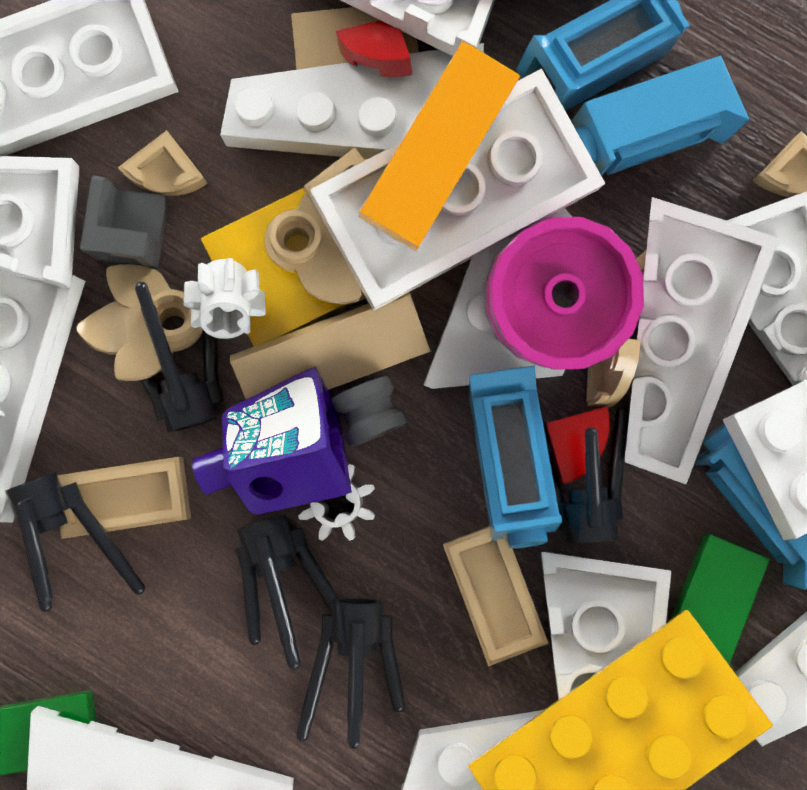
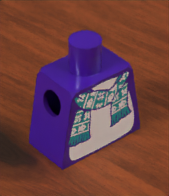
(280, 448)

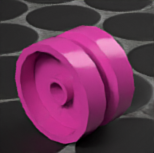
(601, 284)

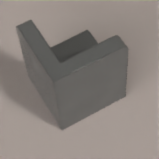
(123, 225)

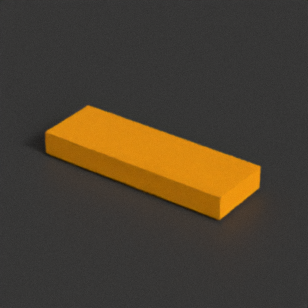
(439, 146)

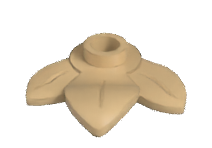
(320, 263)
(121, 327)

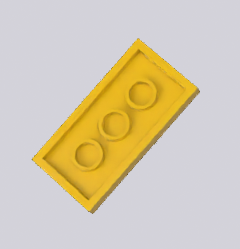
(638, 724)

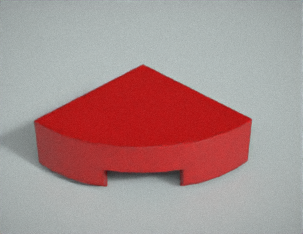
(376, 47)
(568, 441)

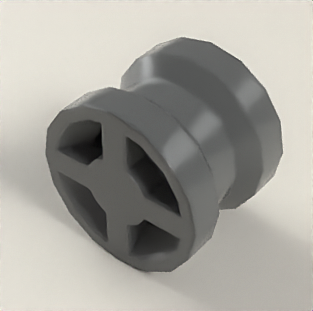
(369, 411)

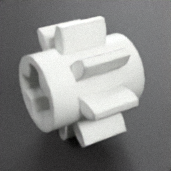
(224, 298)
(320, 510)

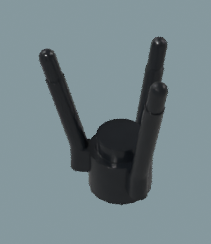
(181, 398)
(40, 508)
(594, 509)
(266, 552)
(356, 629)

